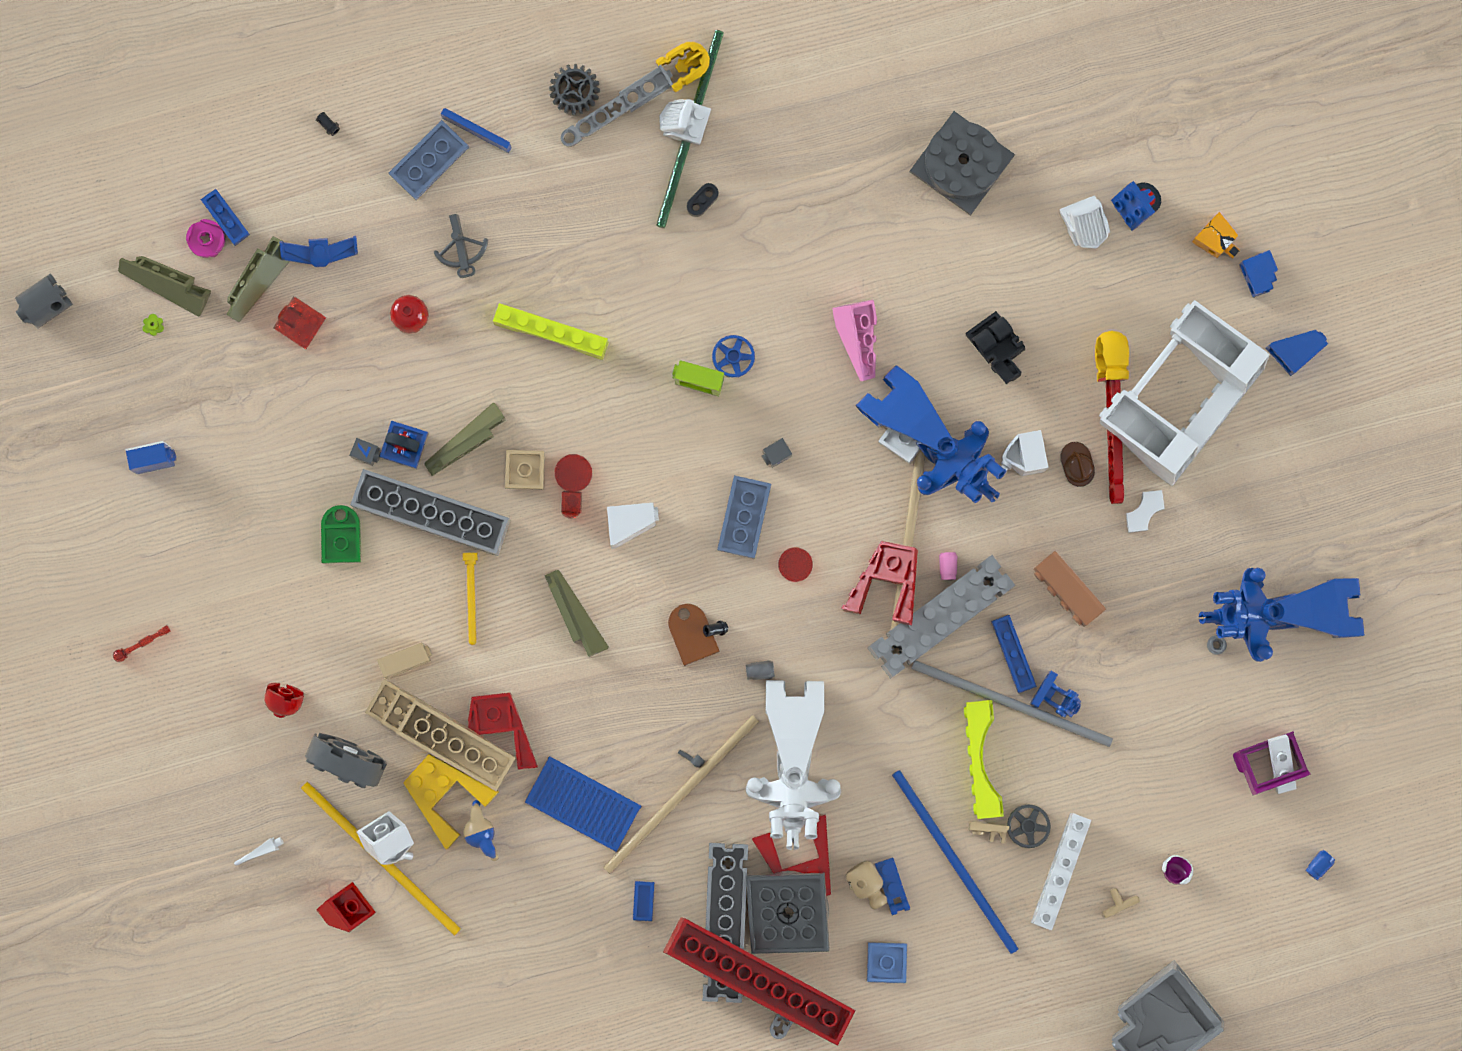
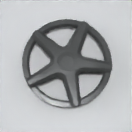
(1028, 826)

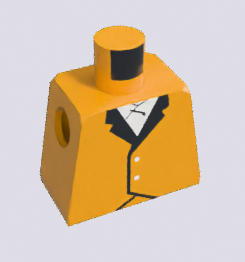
(1217, 237)

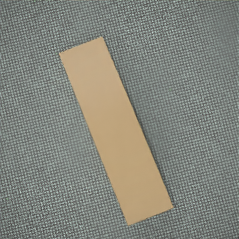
(440, 735)

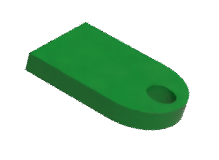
(340, 537)

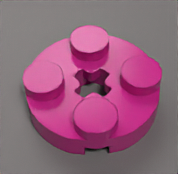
(200, 229)

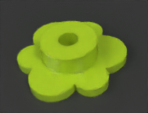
(156, 328)

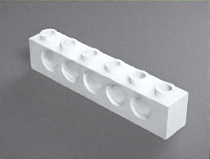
(1061, 871)

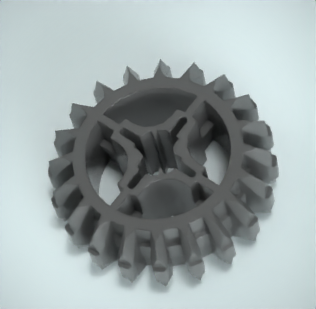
(569, 93)

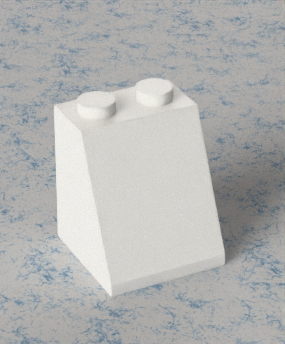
(630, 521)

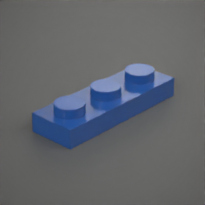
(225, 217)

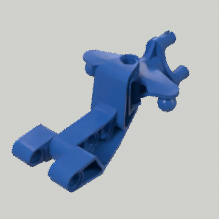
(913, 415)
(1252, 615)

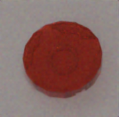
(573, 473)

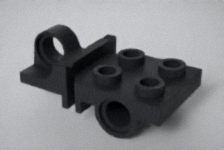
(997, 345)

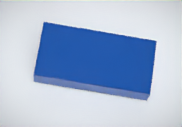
(643, 901)

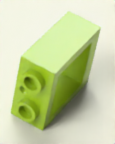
(698, 378)

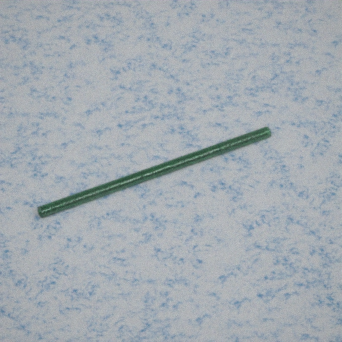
(684, 146)

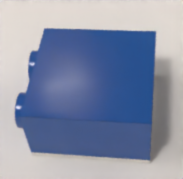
(150, 457)

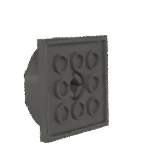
(958, 182)
(773, 928)

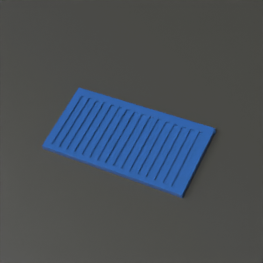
(583, 804)

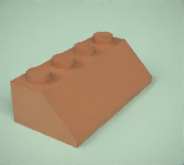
(1069, 589)

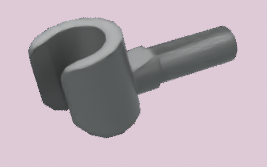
(697, 761)

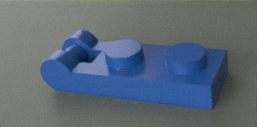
(892, 885)

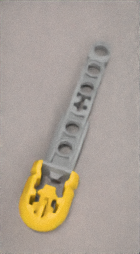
(659, 77)

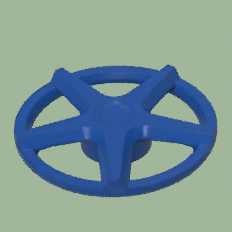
(733, 356)

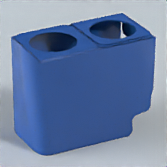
(1259, 273)

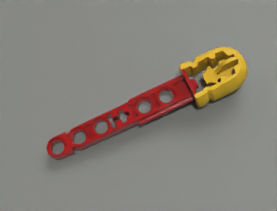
(1112, 361)

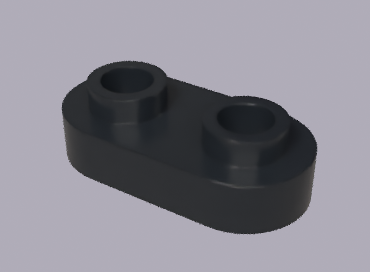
(702, 200)

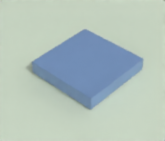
(887, 962)

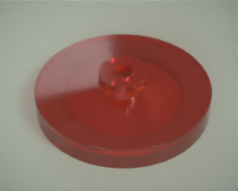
(795, 564)

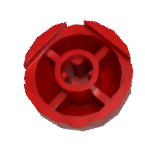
(409, 314)
(283, 700)

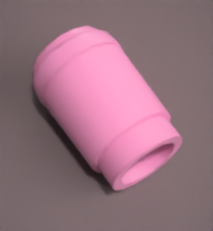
(948, 565)

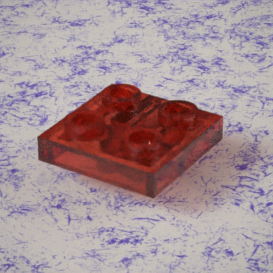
(299, 322)

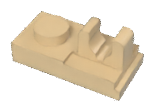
(979, 828)

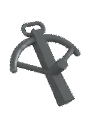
(459, 239)

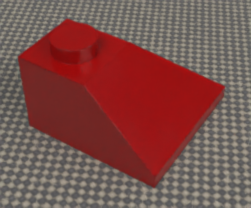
(346, 909)

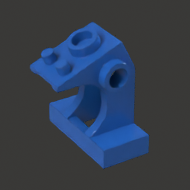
(1070, 704)

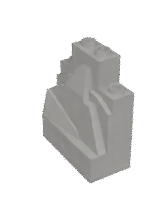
(1167, 1015)

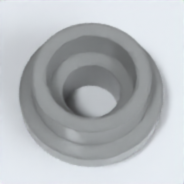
(1221, 641)

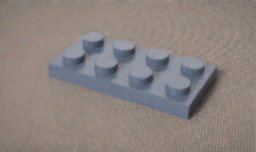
(428, 160)
(744, 517)

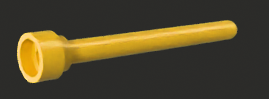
(470, 560)

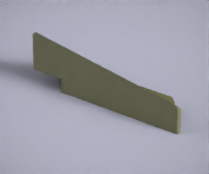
(255, 279)
(166, 282)
(467, 440)
(574, 615)

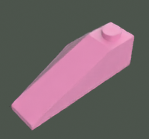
(856, 328)

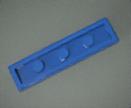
(476, 130)
(1013, 654)

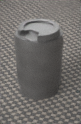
(760, 670)

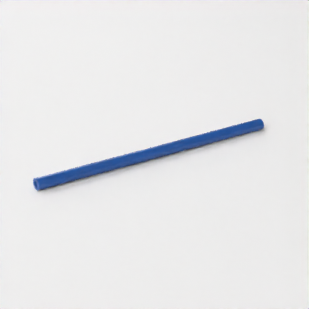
(955, 862)

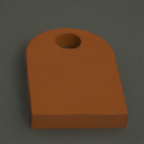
(689, 634)

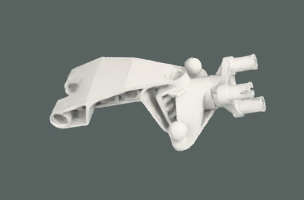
(795, 728)

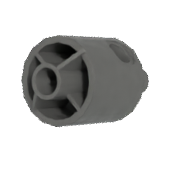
(42, 302)

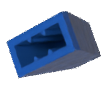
(1297, 350)

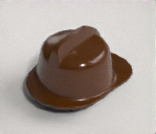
(1077, 464)

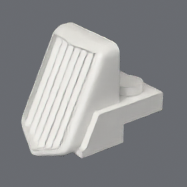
(684, 120)
(1086, 222)

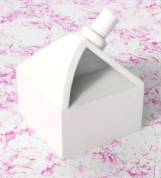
(1026, 454)
(386, 839)

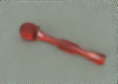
(120, 655)

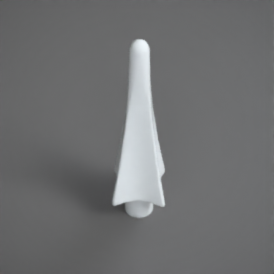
(267, 847)

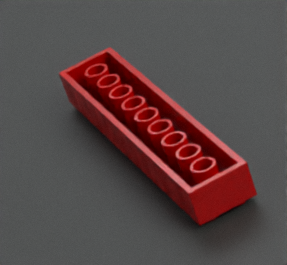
(759, 981)

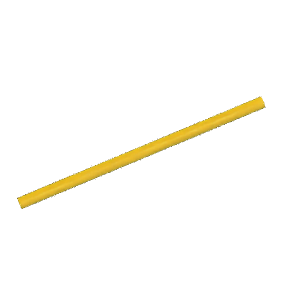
(390, 868)

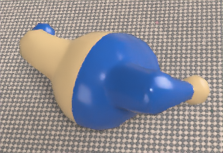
(480, 832)

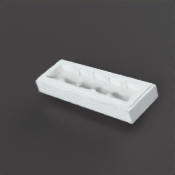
(1281, 761)

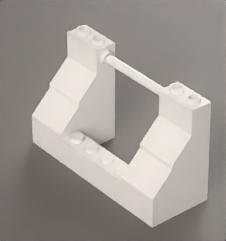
(1228, 357)

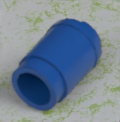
(1320, 864)

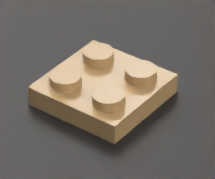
(524, 469)

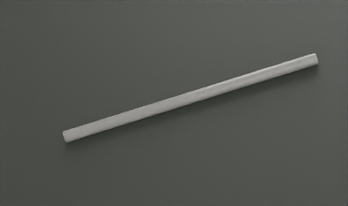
(1012, 703)

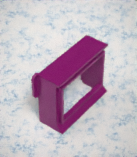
(1243, 766)

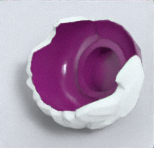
(1177, 870)

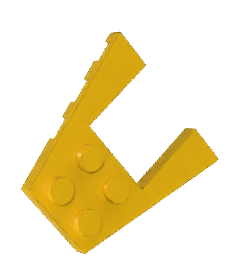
(429, 785)

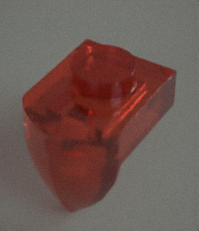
(571, 504)

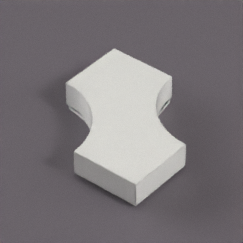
(1150, 504)

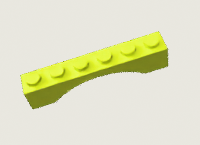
(568, 336)
(988, 800)

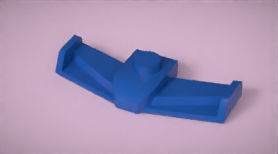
(319, 252)

